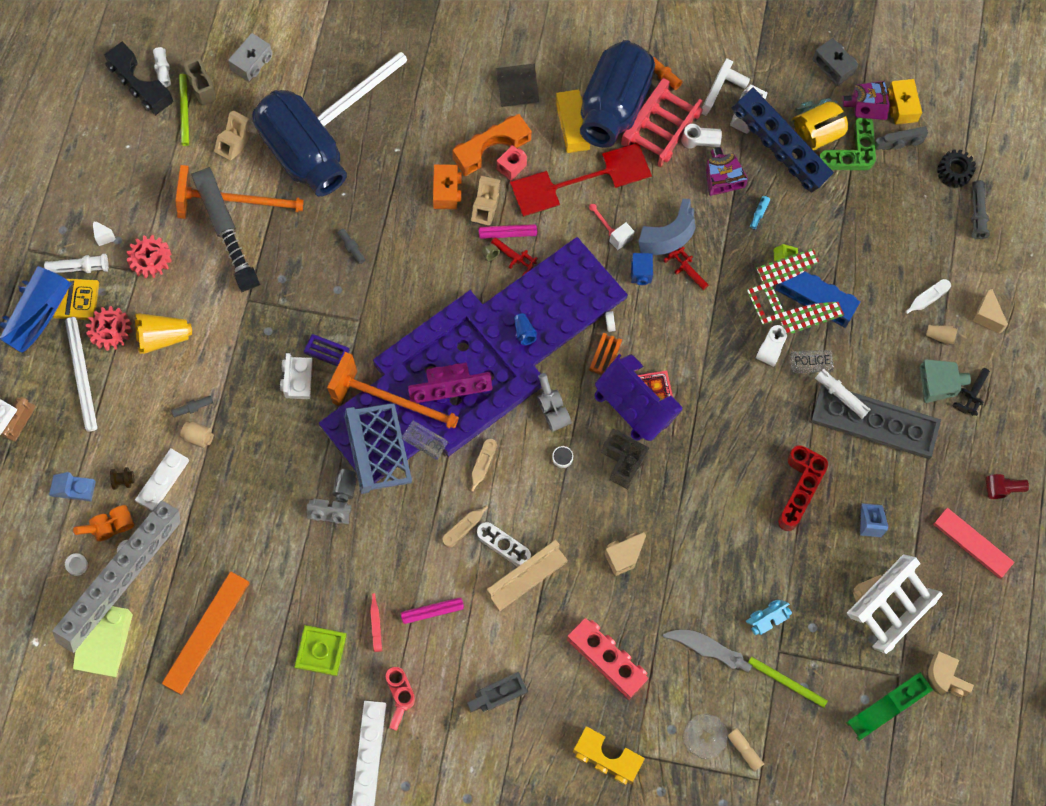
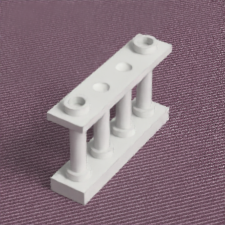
(877, 597)

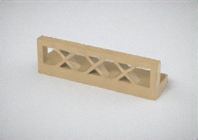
(526, 576)

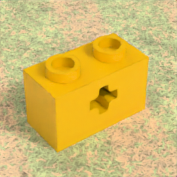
(904, 101)

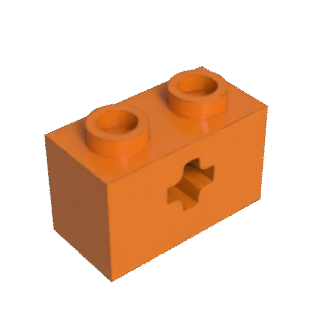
(446, 176)

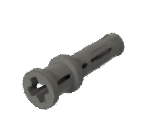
(979, 217)

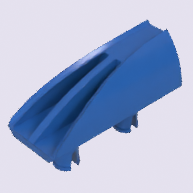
(34, 309)

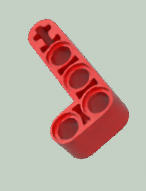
(800, 491)

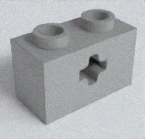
(250, 57)

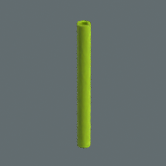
(184, 110)
(788, 682)

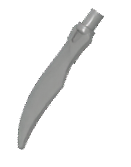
(708, 647)

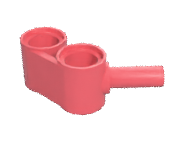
(396, 690)

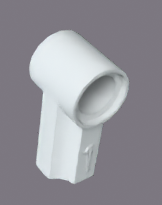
(702, 136)

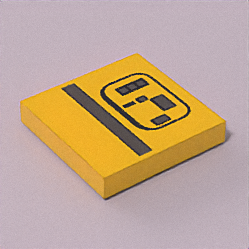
(79, 300)

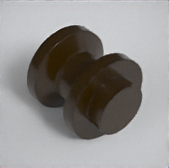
(121, 478)

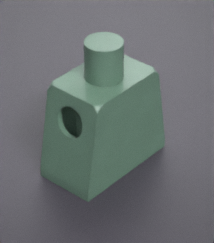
(941, 380)

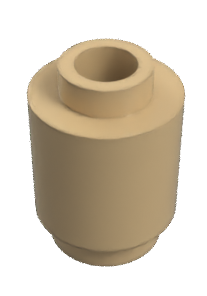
(197, 434)

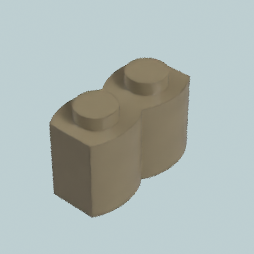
(200, 81)

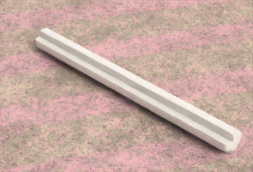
(362, 88)
(81, 374)

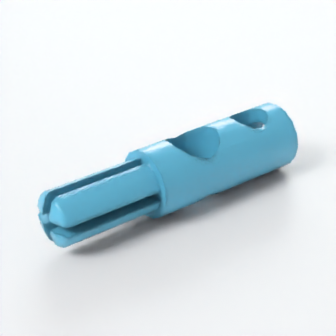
(760, 211)

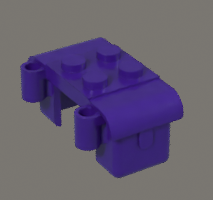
(634, 399)

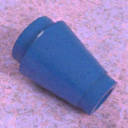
(525, 331)

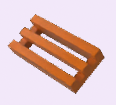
(610, 340)

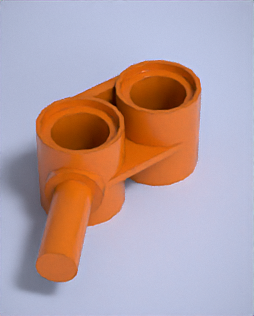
(105, 527)

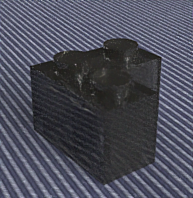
(628, 454)

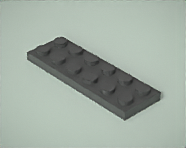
(882, 424)

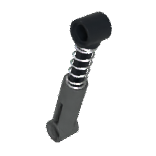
(224, 227)

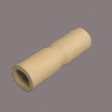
(744, 748)

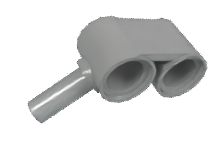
(551, 406)

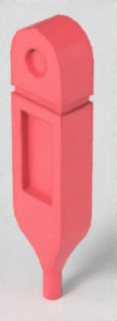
(376, 629)

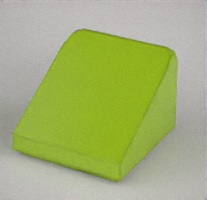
(784, 251)

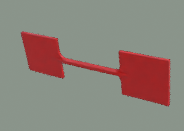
(539, 193)

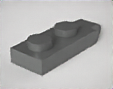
(902, 138)

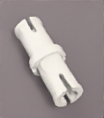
(162, 66)

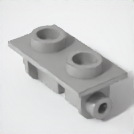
(319, 510)

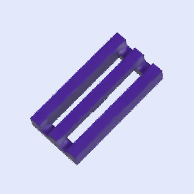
(308, 351)

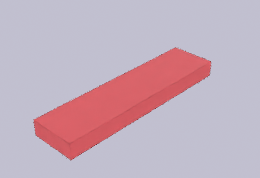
(973, 543)

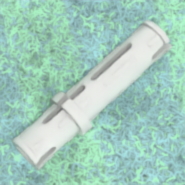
(842, 393)

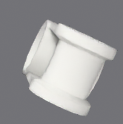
(771, 347)

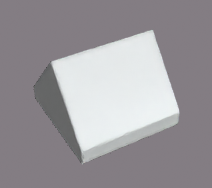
(102, 234)

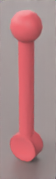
(593, 207)

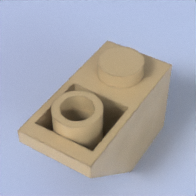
(624, 555)

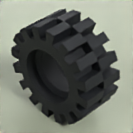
(960, 159)

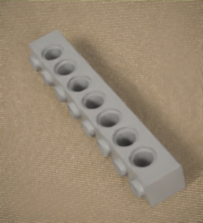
(116, 577)

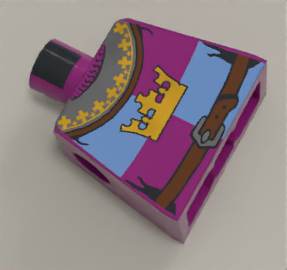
(868, 100)
(724, 173)

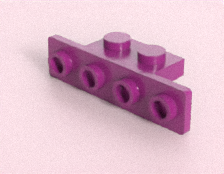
(448, 383)

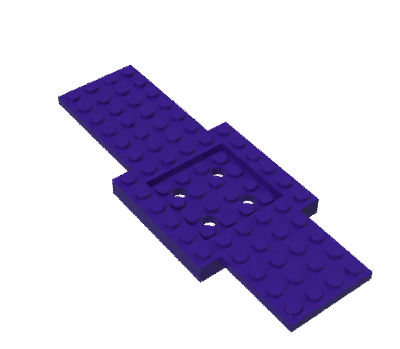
(558, 299)

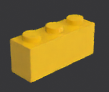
(569, 111)

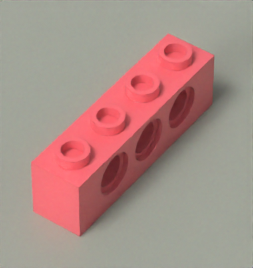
(610, 670)

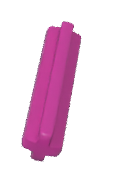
(507, 231)
(432, 610)

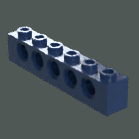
(792, 141)

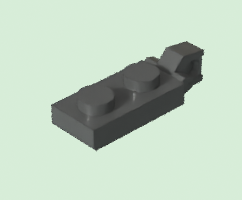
(498, 693)

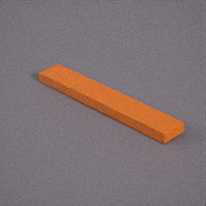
(205, 633)

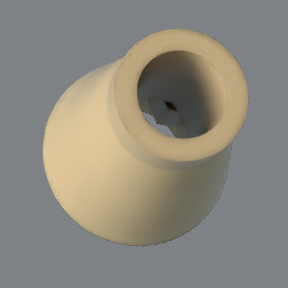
(944, 334)

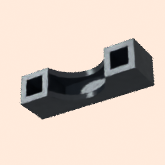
(153, 94)

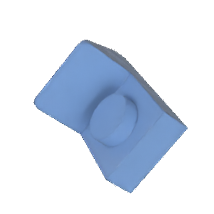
(71, 487)

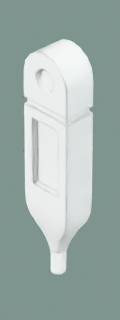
(930, 295)

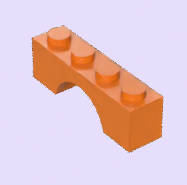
(510, 132)

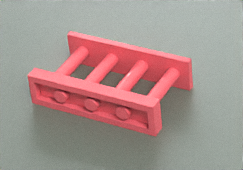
(653, 107)

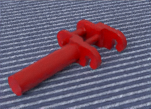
(514, 256)
(686, 267)

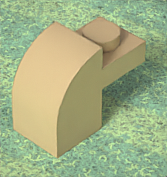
(234, 138)
(486, 200)
(942, 676)

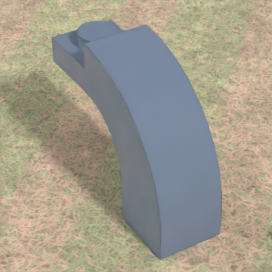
(670, 237)

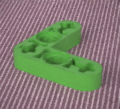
(856, 155)

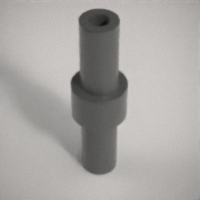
(351, 246)
(192, 406)

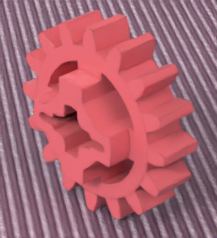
(158, 256)
(112, 319)

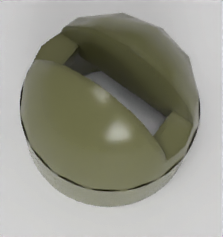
(490, 252)

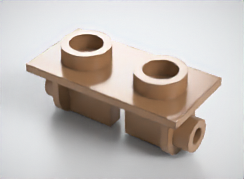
(19, 420)

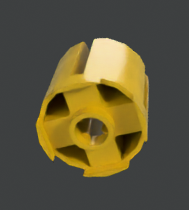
(807, 121)

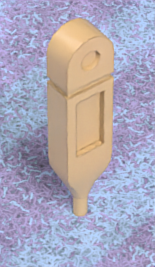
(483, 462)
(463, 527)

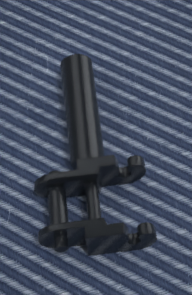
(972, 394)

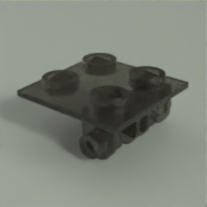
(517, 85)

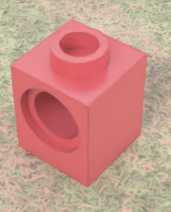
(508, 169)

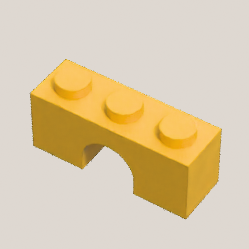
(623, 768)

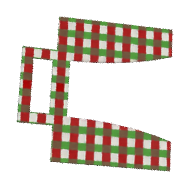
(798, 318)

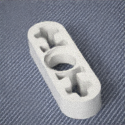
(487, 541)

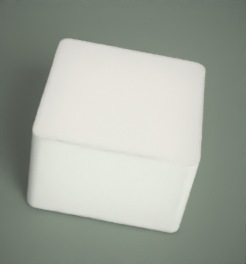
(621, 236)

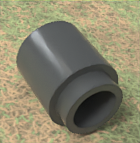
(344, 485)

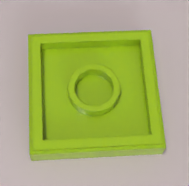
(320, 650)

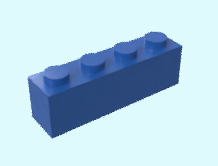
(811, 290)

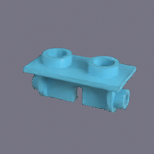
(775, 612)

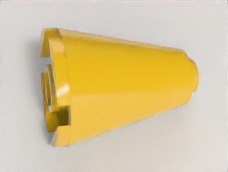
(159, 331)

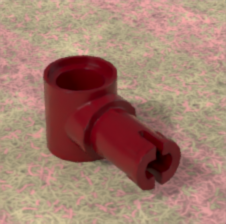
(1001, 487)

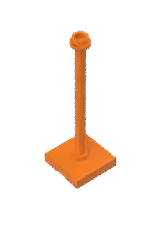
(186, 192)
(344, 379)

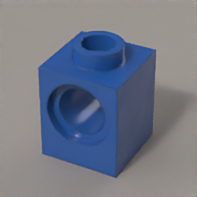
(642, 268)

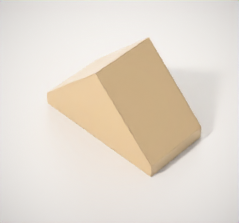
(990, 313)

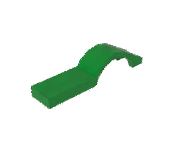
(890, 706)

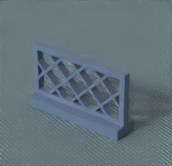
(360, 453)

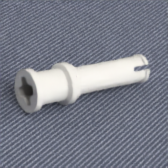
(85, 264)

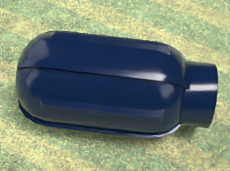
(615, 92)
(299, 141)

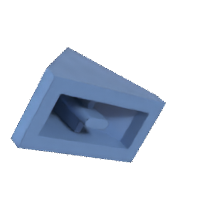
(873, 520)

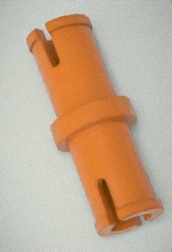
(665, 72)

